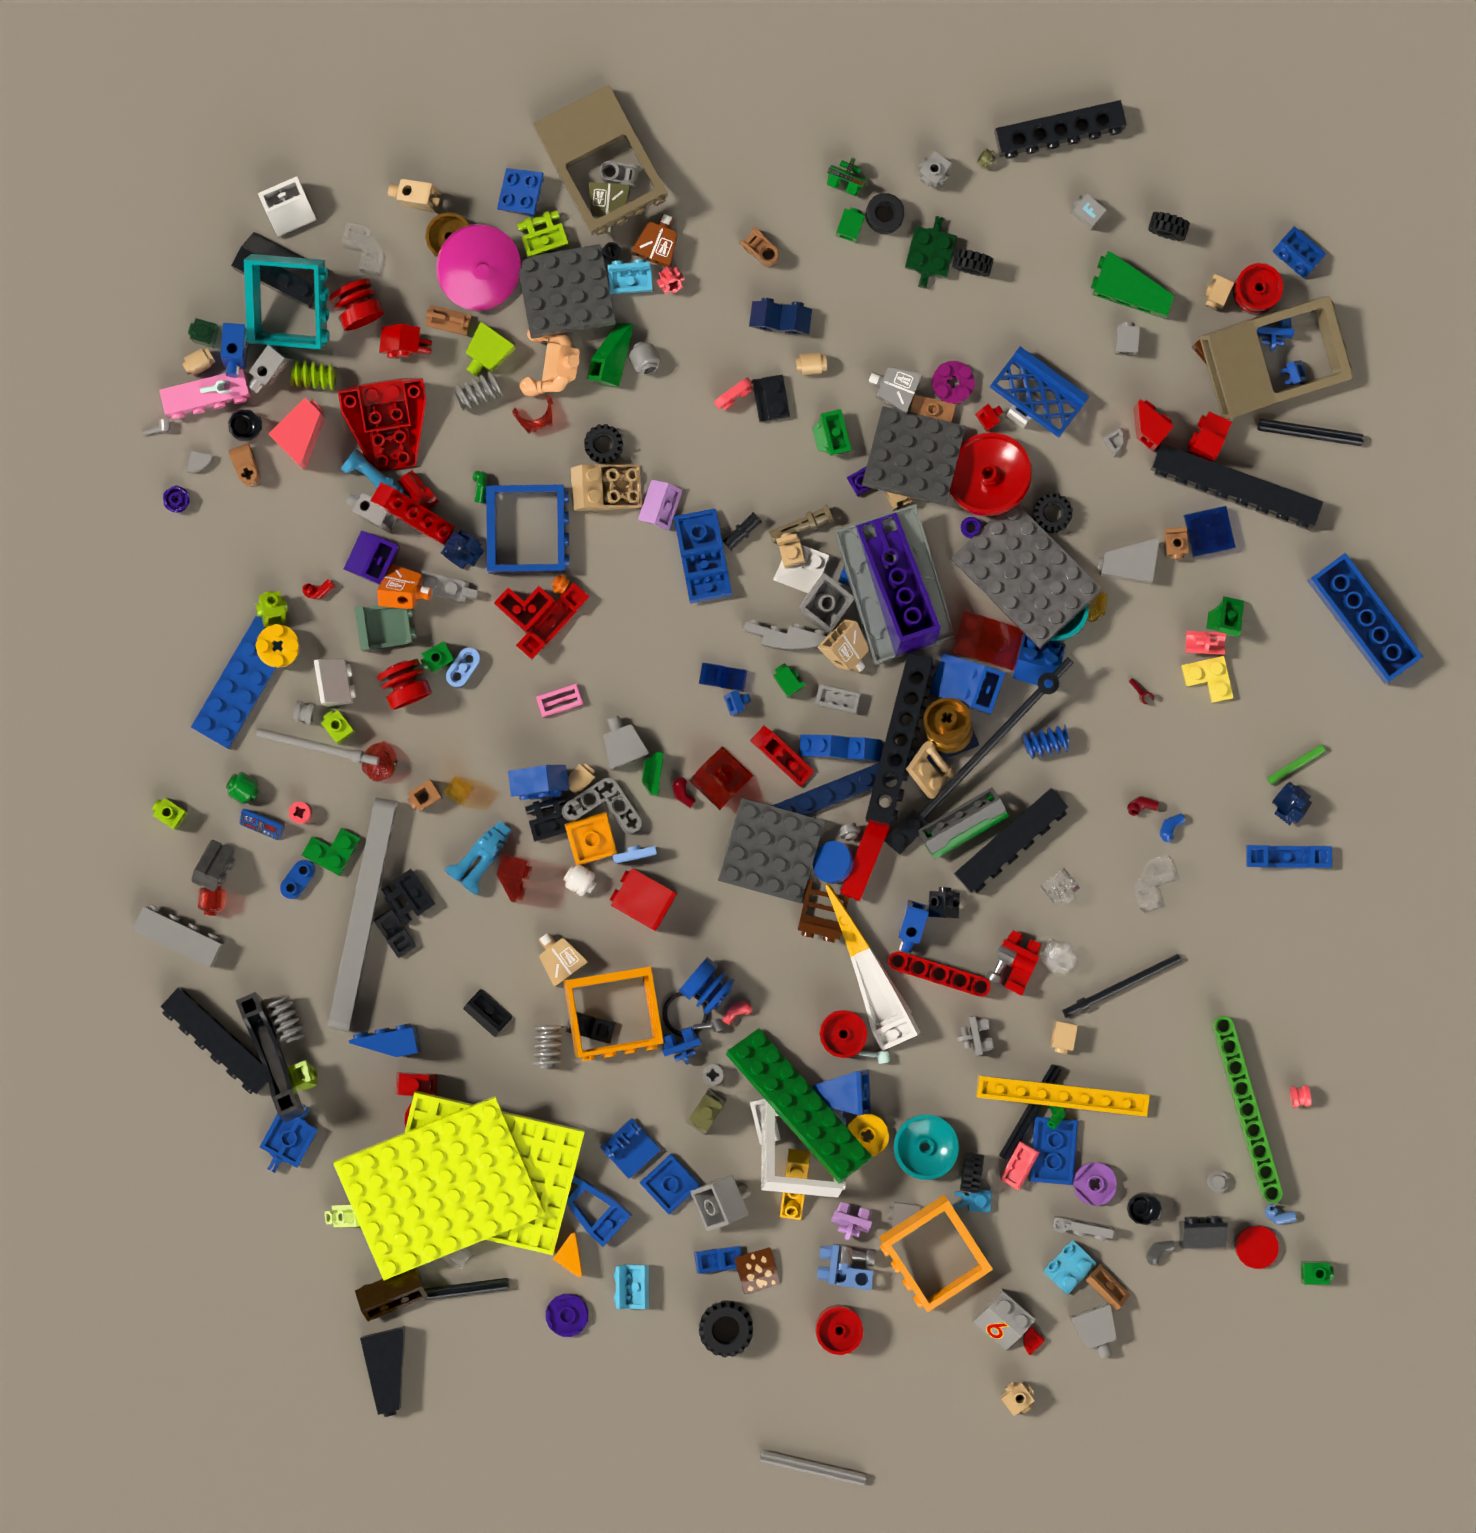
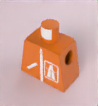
(402, 588)

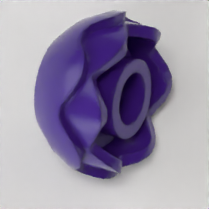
(169, 499)

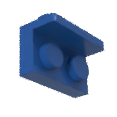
(1299, 252)

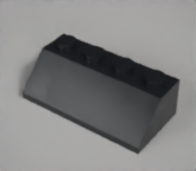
(290, 282)

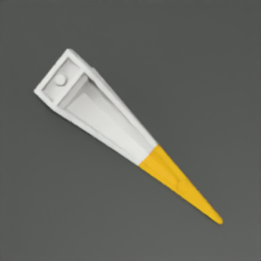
(885, 1007)

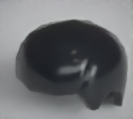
(244, 425)
(1144, 1208)

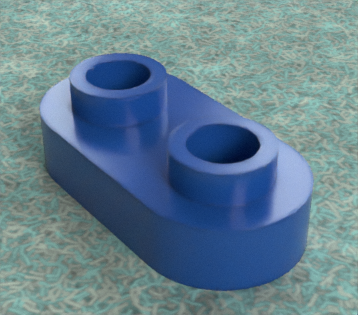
(297, 879)

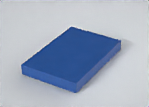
(1056, 1149)

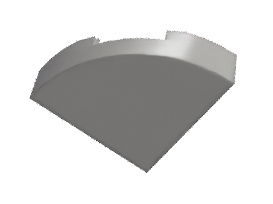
(1114, 440)
(198, 461)

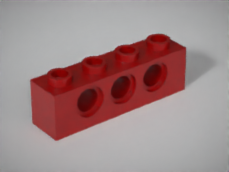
(412, 513)

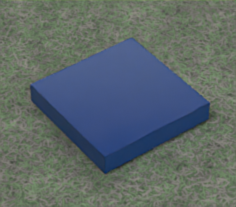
(669, 1183)

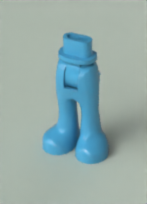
(358, 462)
(489, 848)

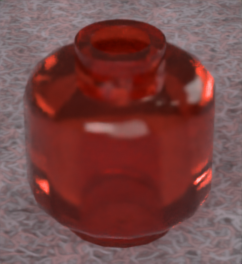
(211, 901)

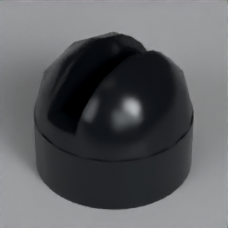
(615, 250)

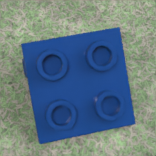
(520, 191)
(630, 1148)

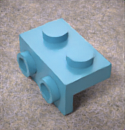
(630, 277)
(1069, 1267)
(632, 1286)

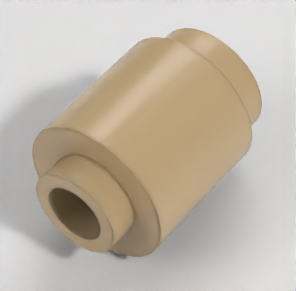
(198, 361)
(811, 363)
(580, 778)

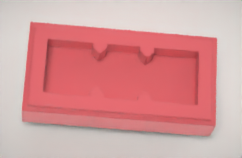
(1019, 1165)

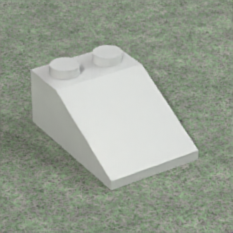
(334, 682)

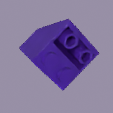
(371, 557)

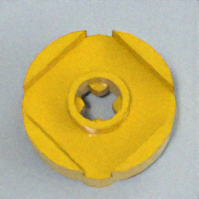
(265, 646)
(878, 1130)

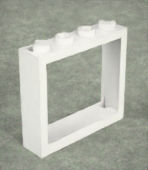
(770, 1182)

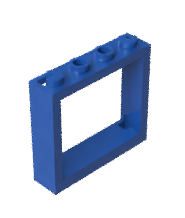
(563, 538)

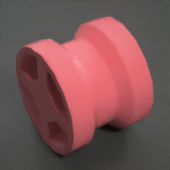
(303, 814)
(1300, 1096)

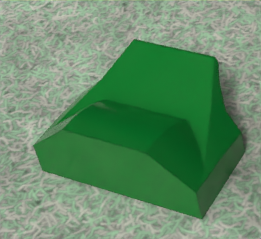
(831, 433)
(1227, 617)
(652, 773)

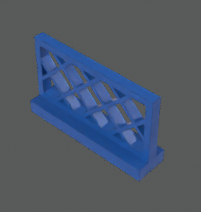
(1045, 376)

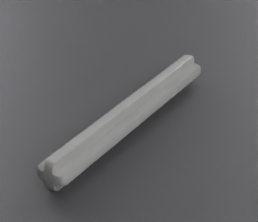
(813, 1467)

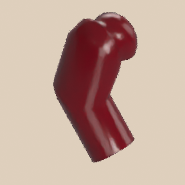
(680, 794)
(1140, 804)

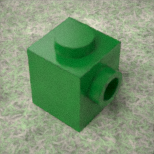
(1316, 1272)

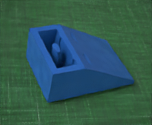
(968, 682)
(394, 1043)

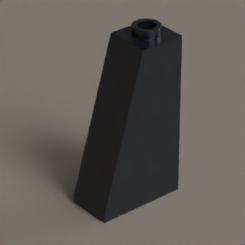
(384, 1364)

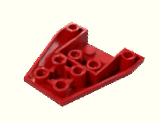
(386, 420)

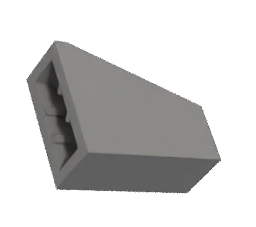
(1131, 562)

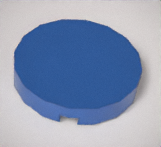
(833, 862)

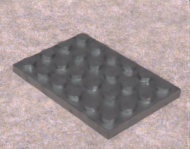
(1026, 575)

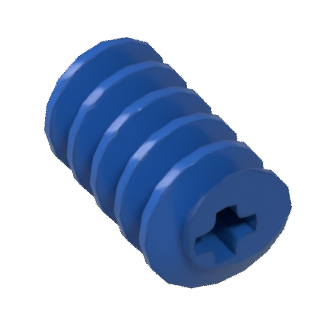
(1046, 742)

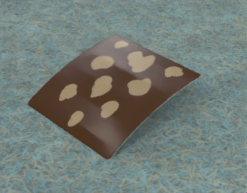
(757, 1270)

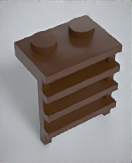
(815, 925)

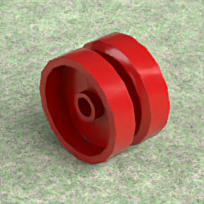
(1263, 277)
(848, 1045)
(832, 1318)

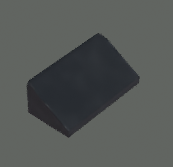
(487, 1013)

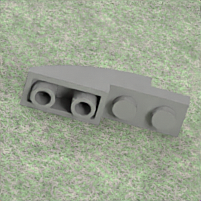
(795, 639)

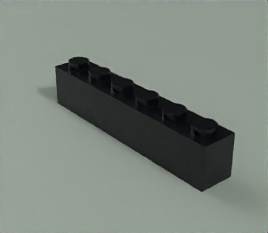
(1010, 840)
(216, 1039)

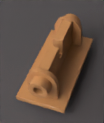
(448, 320)

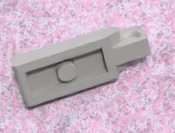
(448, 587)
(1082, 1227)

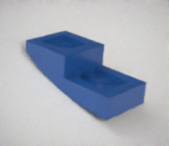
(716, 1259)

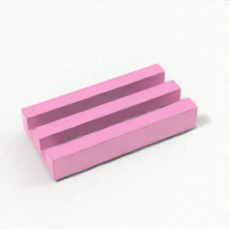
(576, 695)

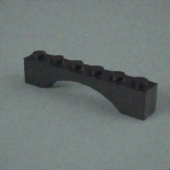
(272, 1058)

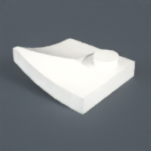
(803, 575)

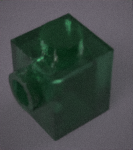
(203, 332)

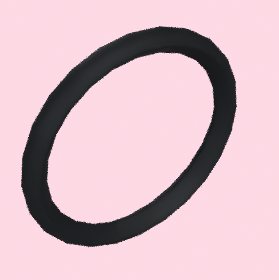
(665, 1008)

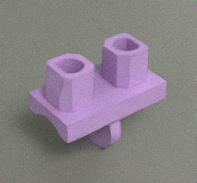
(850, 1224)

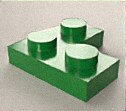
(335, 856)

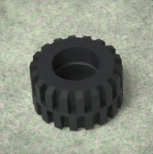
(720, 1347)

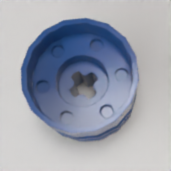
(707, 985)

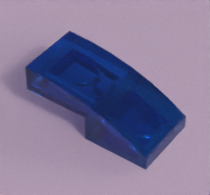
(723, 677)

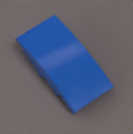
(702, 556)

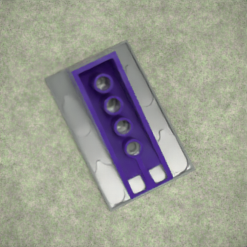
(895, 584)

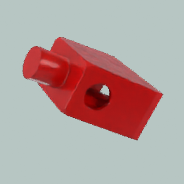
(408, 1083)

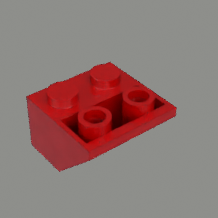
(1150, 425)

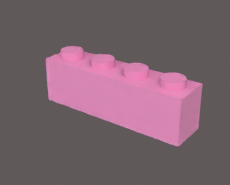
(188, 398)

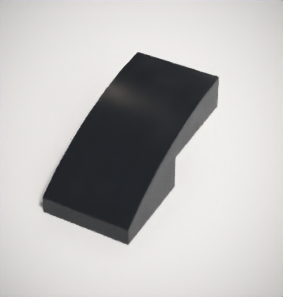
(395, 933)
(594, 1028)

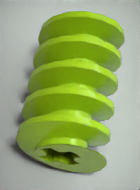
(313, 375)

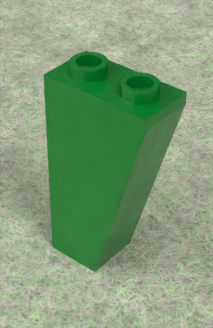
(1129, 287)

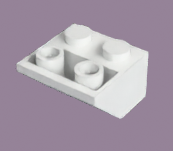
(287, 206)

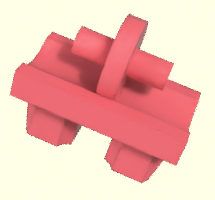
(1205, 642)

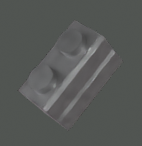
(213, 865)

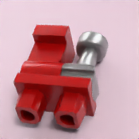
(1020, 959)

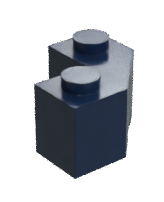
(770, 316)

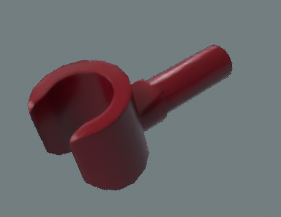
(1140, 691)

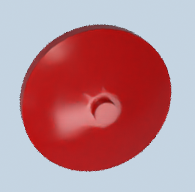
(990, 474)

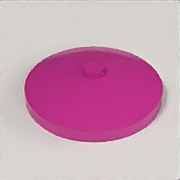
(478, 267)

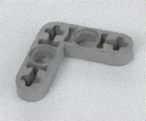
(608, 799)

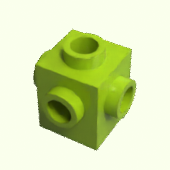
(271, 608)

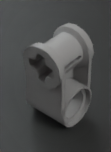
(622, 173)

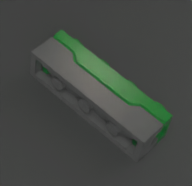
(963, 823)

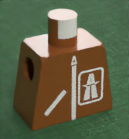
(657, 242)

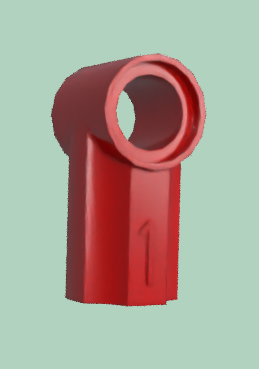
(417, 491)

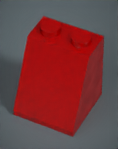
(642, 899)

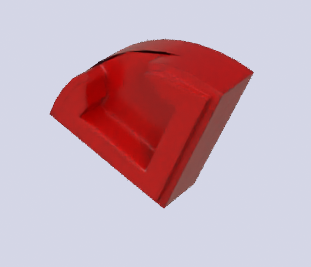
(1032, 1340)

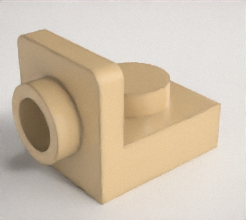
(791, 549)

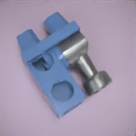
(841, 1267)

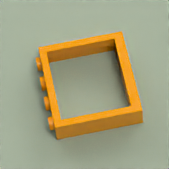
(629, 1047)
(914, 1222)

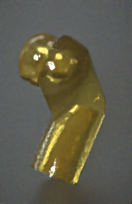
(1099, 609)

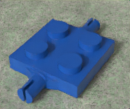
(288, 1140)

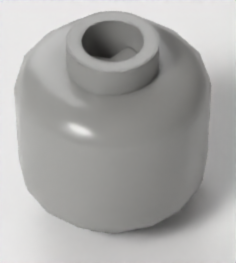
(644, 358)

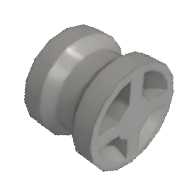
(304, 712)
(712, 1074)

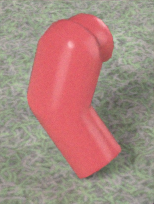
(736, 1008)

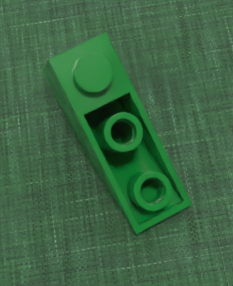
(609, 360)

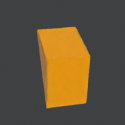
(569, 1255)

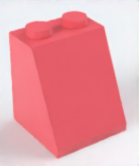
(299, 431)

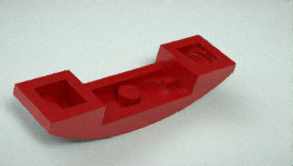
(553, 621)

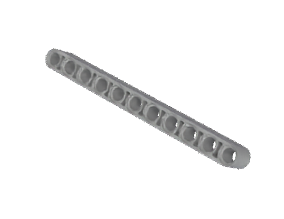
(362, 914)

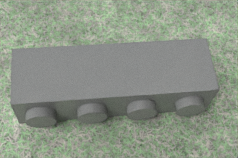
(178, 936)

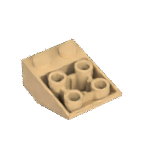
(606, 487)

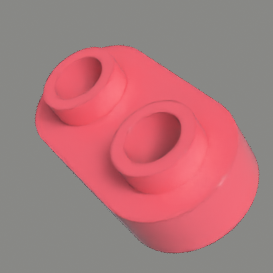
(741, 389)

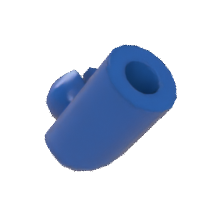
(1169, 825)

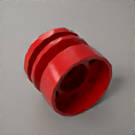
(354, 300)
(404, 684)

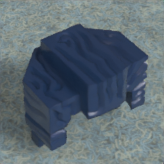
(462, 549)
(1291, 803)

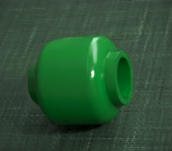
(242, 787)

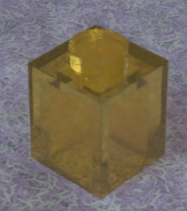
(458, 790)

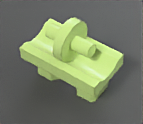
(341, 1216)

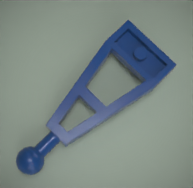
(609, 1222)

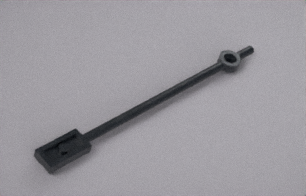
(908, 829)

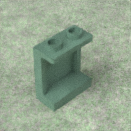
(384, 627)

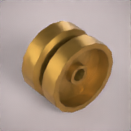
(439, 227)
(948, 725)

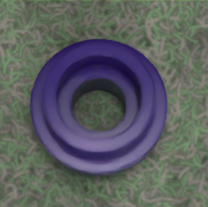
(970, 520)

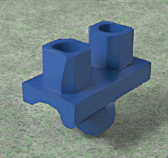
(1283, 331)
(672, 1047)

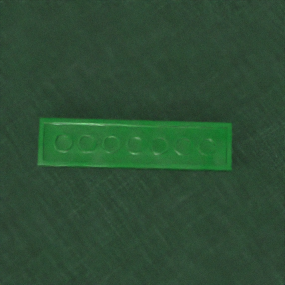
(798, 1105)

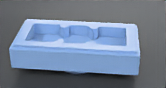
(634, 853)

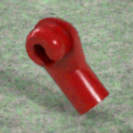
(317, 592)

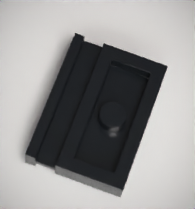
(771, 398)

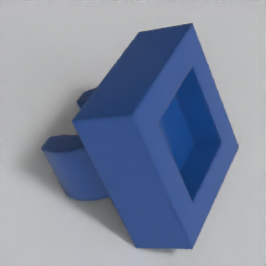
(1296, 372)
(736, 702)

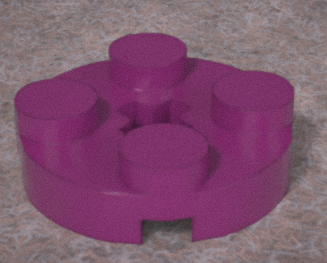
(961, 373)

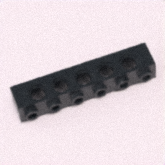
(1111, 111)

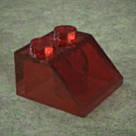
(720, 778)

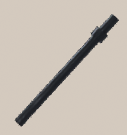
(1083, 1004)

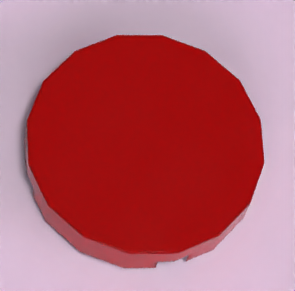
(1257, 1247)

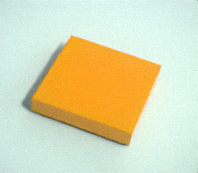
(591, 838)

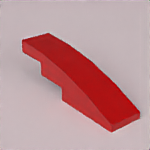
(864, 860)

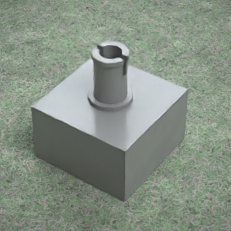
(720, 1202)

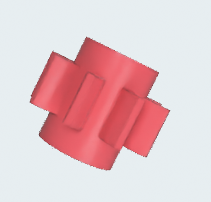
(670, 280)

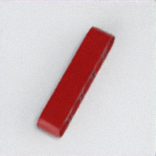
(948, 979)

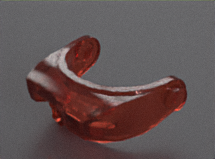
(533, 425)

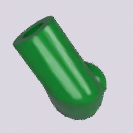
(481, 479)
(1058, 1115)

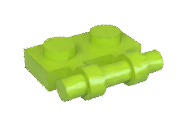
(545, 239)

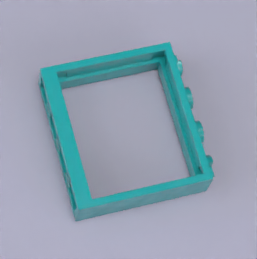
(253, 302)

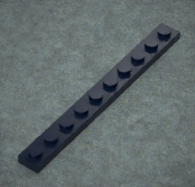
(850, 785)

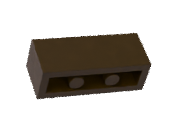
(390, 1294)

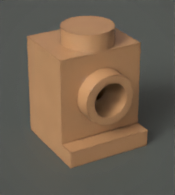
(1172, 534)
(426, 787)

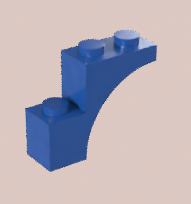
(840, 747)

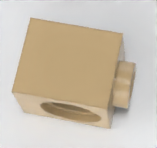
(1063, 1037)

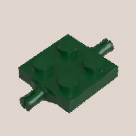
(931, 252)

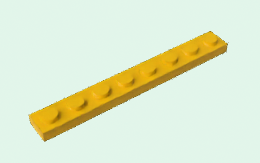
(1062, 1095)

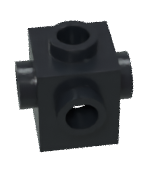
(944, 903)

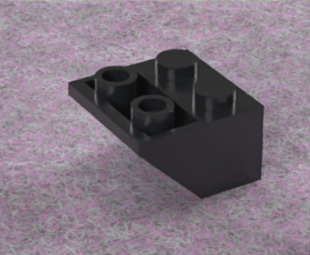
(1203, 1233)

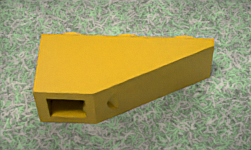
(796, 1167)

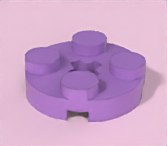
(1093, 1171)

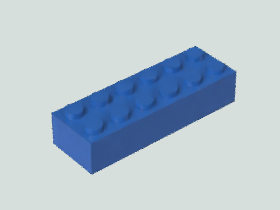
(1365, 618)

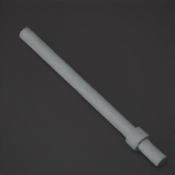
(356, 756)

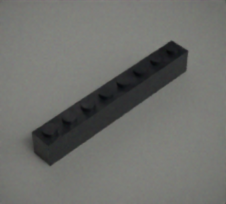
(1236, 486)

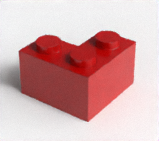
(1210, 437)
(528, 612)

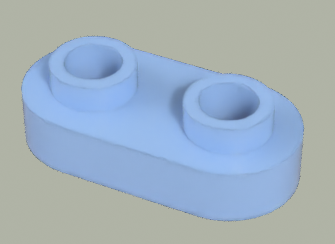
(462, 667)

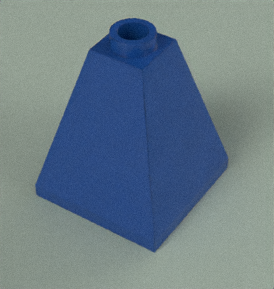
(847, 1092)

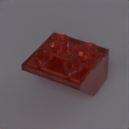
(512, 875)

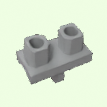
(976, 1025)

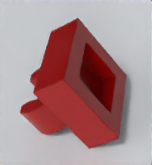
(989, 417)

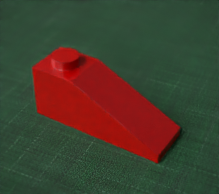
(782, 755)

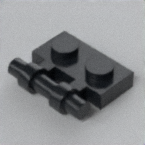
(548, 825)
(413, 892)

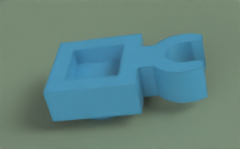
(976, 1202)

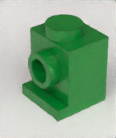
(446, 657)
(788, 680)

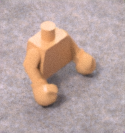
(559, 366)

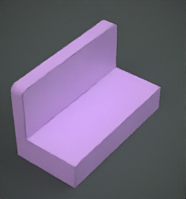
(660, 504)

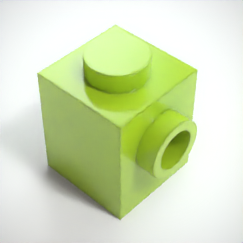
(337, 726)

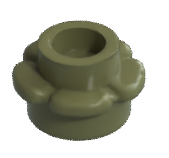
(986, 158)

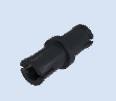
(742, 531)

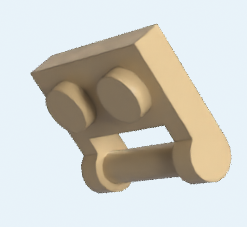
(925, 773)

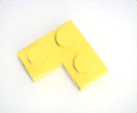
(1214, 673)

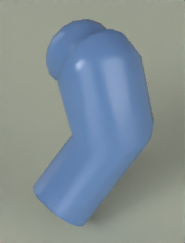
(1278, 1217)

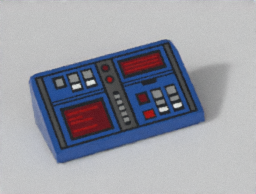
(261, 824)

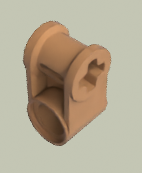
(757, 244)
(244, 461)

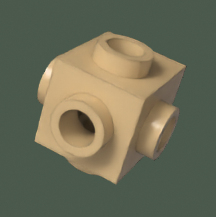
(1009, 1397)

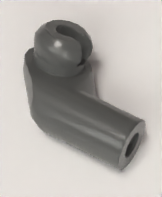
(1157, 1249)

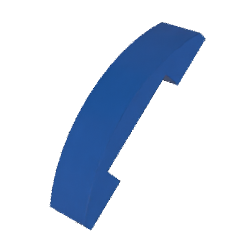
(1289, 856)

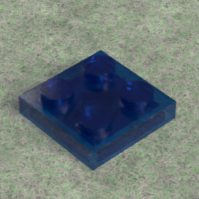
(1209, 531)

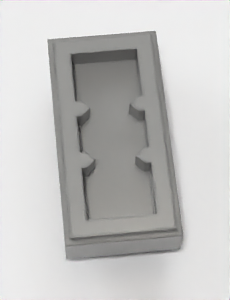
(838, 698)

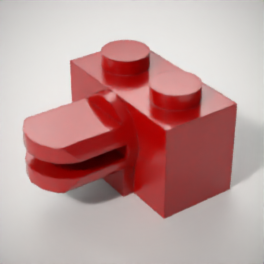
(402, 341)

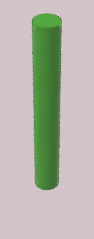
(1296, 764)

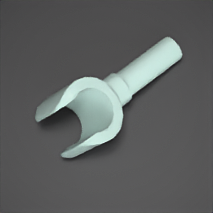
(219, 387)
(883, 1056)

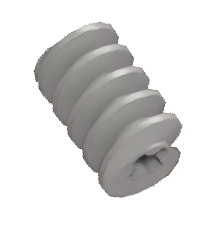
(477, 390)
(284, 1020)
(547, 1046)

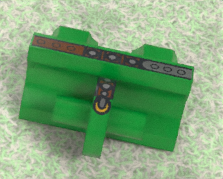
(855, 181)

